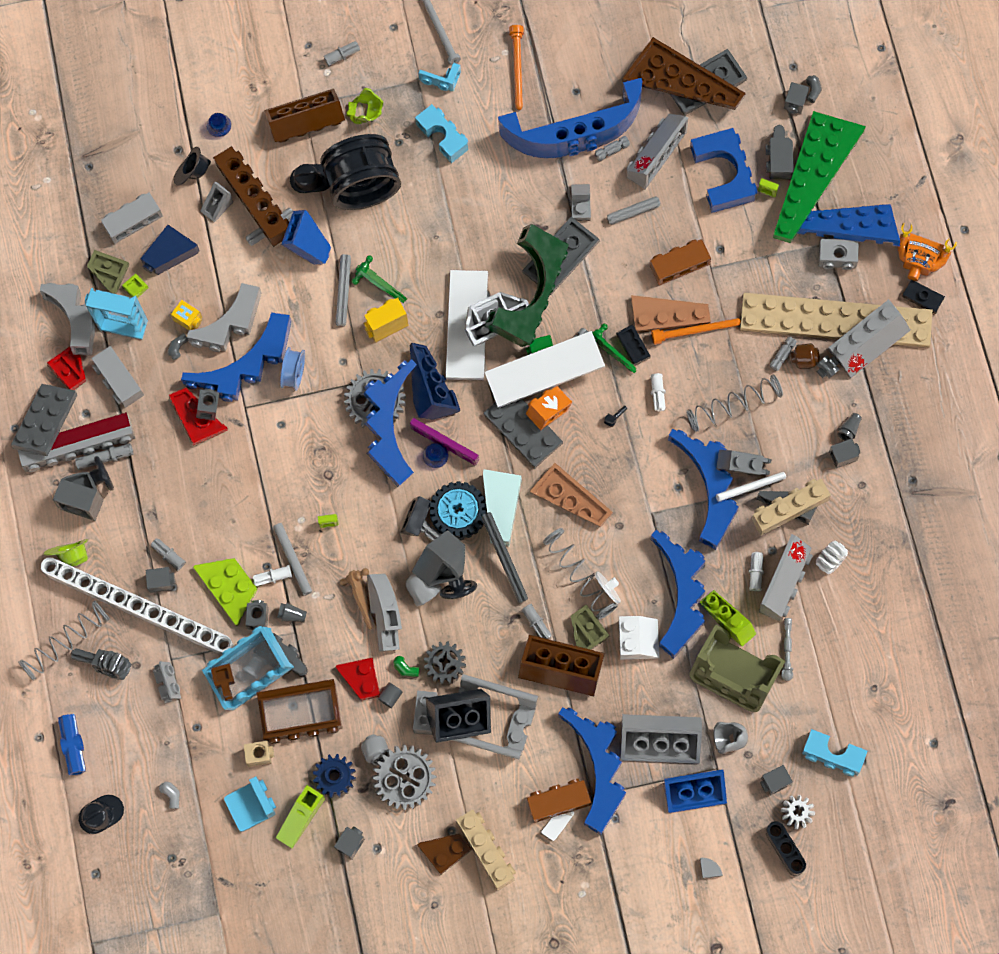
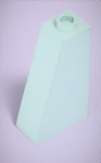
(502, 499)

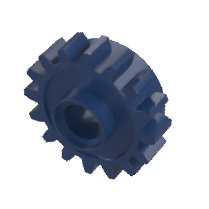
(330, 766)

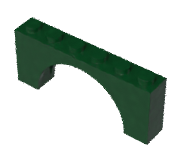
(547, 256)

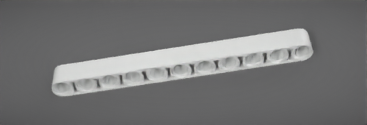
(129, 601)

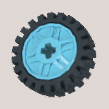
(452, 497)

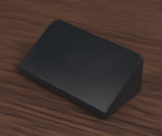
(416, 516)

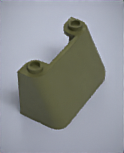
(734, 671)

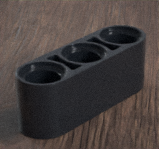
(784, 838)

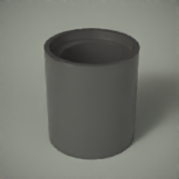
(390, 695)

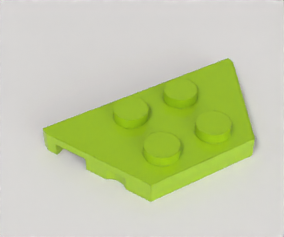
(228, 585)

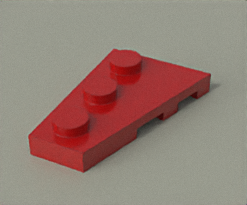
(197, 429)

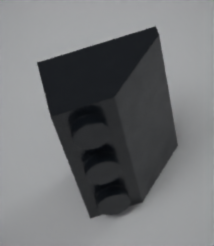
(459, 715)

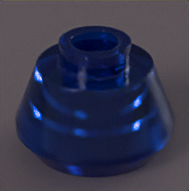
(218, 124)
(438, 457)

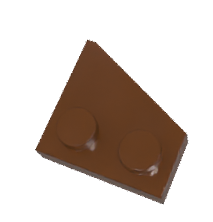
(445, 851)

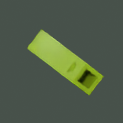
(728, 618)
(300, 816)

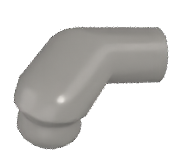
(172, 792)

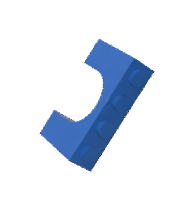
(725, 145)

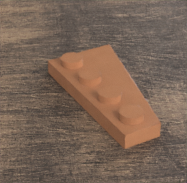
(667, 314)
(568, 494)

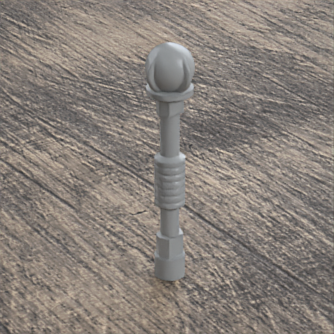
(787, 673)

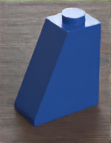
(306, 238)

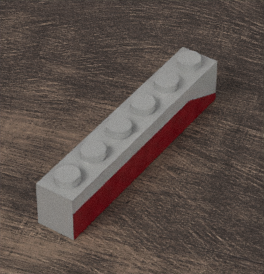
(81, 441)

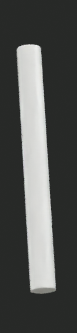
(750, 486)

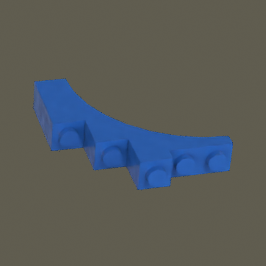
(250, 367)
(383, 398)
(716, 481)
(689, 592)
(597, 740)

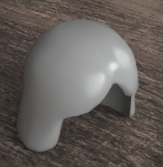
(421, 591)
(722, 740)

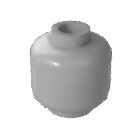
(373, 748)

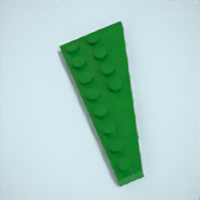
(820, 158)

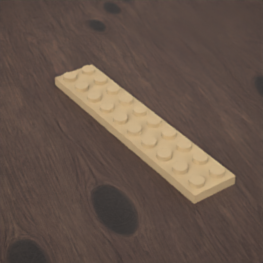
(823, 318)

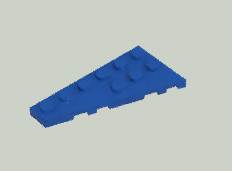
(854, 224)

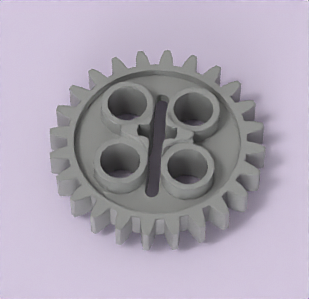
(356, 392)
(395, 792)

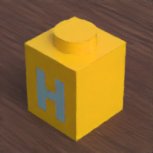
(186, 316)

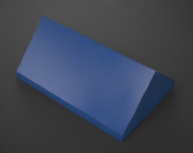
(695, 791)

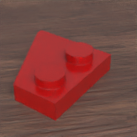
(68, 368)
(361, 677)

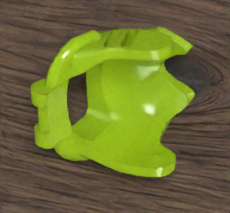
(374, 106)

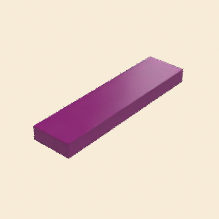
(450, 444)

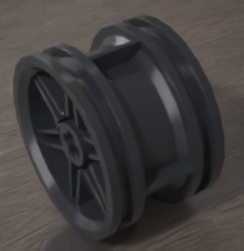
(360, 172)

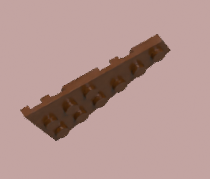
(675, 74)

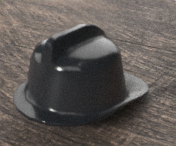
(192, 167)
(309, 179)
(101, 814)

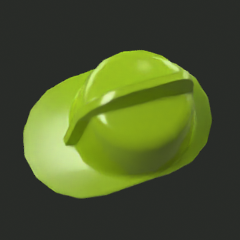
(70, 554)

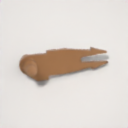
(358, 584)

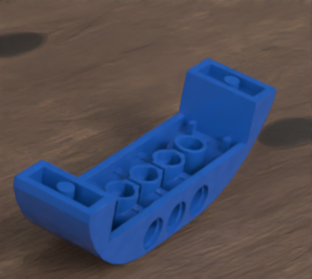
(576, 133)

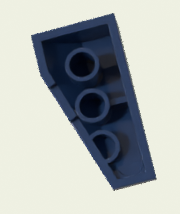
(430, 393)

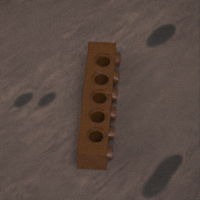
(225, 163)

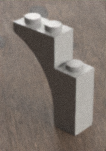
(237, 319)
(83, 326)

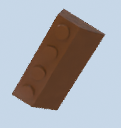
(304, 115)
(561, 665)

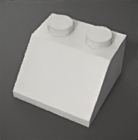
(638, 637)

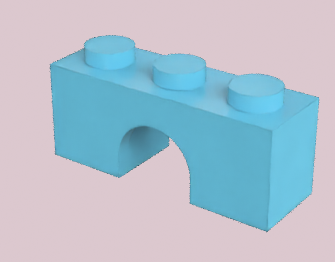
(433, 121)
(817, 749)

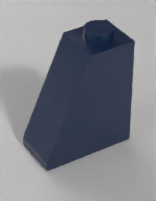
(168, 251)

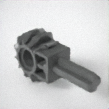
(104, 662)

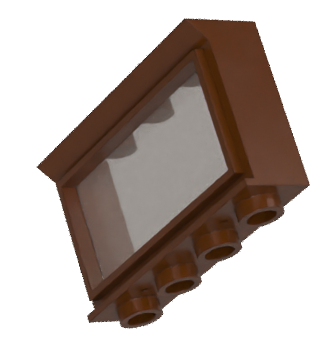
(299, 711)

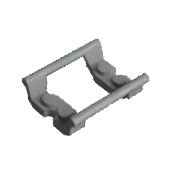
(521, 718)

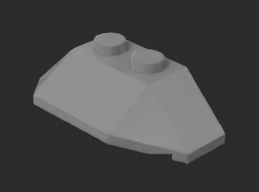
(479, 312)

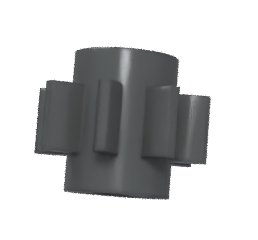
(828, 367)

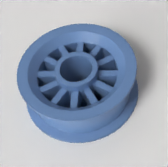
(292, 368)

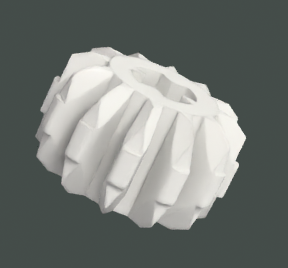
(831, 557)
(804, 816)

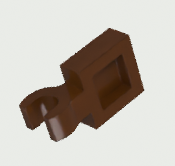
(222, 679)

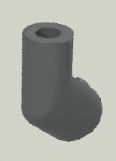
(814, 83)
(174, 346)

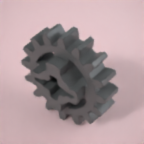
(452, 663)

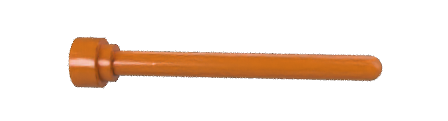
(516, 33)
(659, 336)

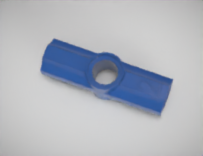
(72, 744)

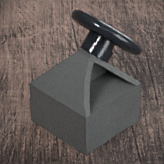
(80, 494)
(442, 563)

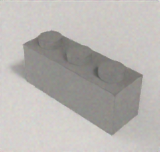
(131, 217)
(117, 377)

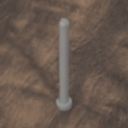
(453, 57)

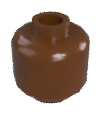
(805, 356)

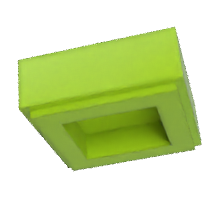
(768, 187)
(135, 286)
(328, 520)

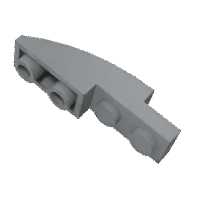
(386, 610)

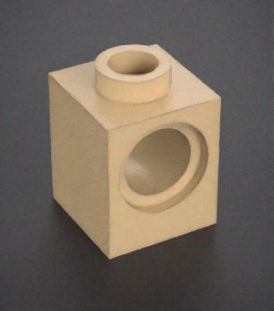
(250, 750)

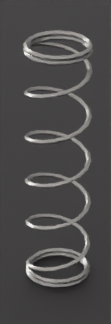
(693, 418)
(603, 611)
(23, 663)

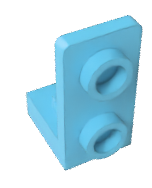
(446, 83)

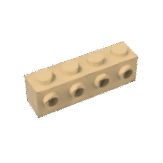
(790, 507)
(483, 846)

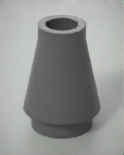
(849, 428)
(291, 613)

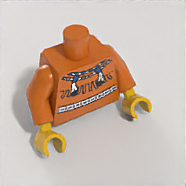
(922, 254)

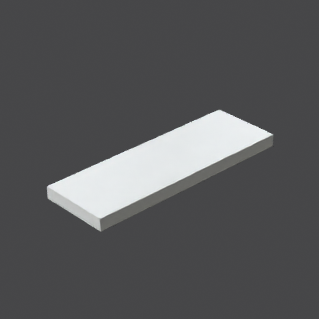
(463, 358)
(544, 369)

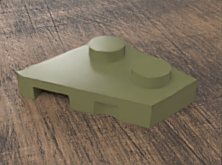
(108, 270)
(587, 629)

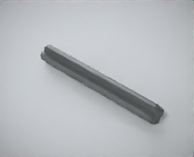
(504, 557)

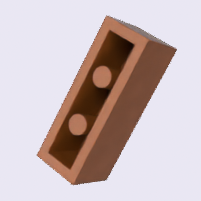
(680, 261)
(558, 800)

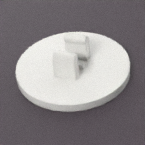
(608, 586)

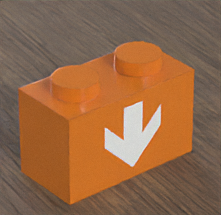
(548, 407)

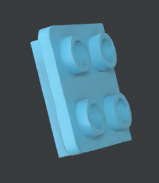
(250, 804)

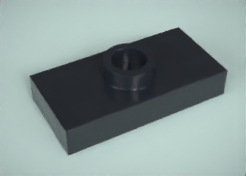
(923, 296)
(633, 345)

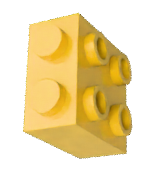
(385, 320)

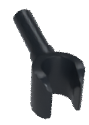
(610, 420)

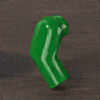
(403, 669)

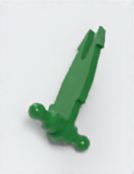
(364, 271)
(598, 333)

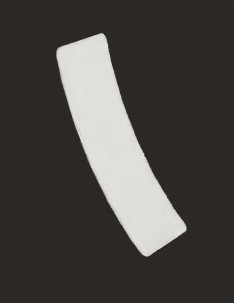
(556, 825)

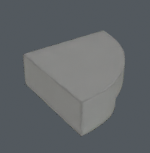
(710, 868)

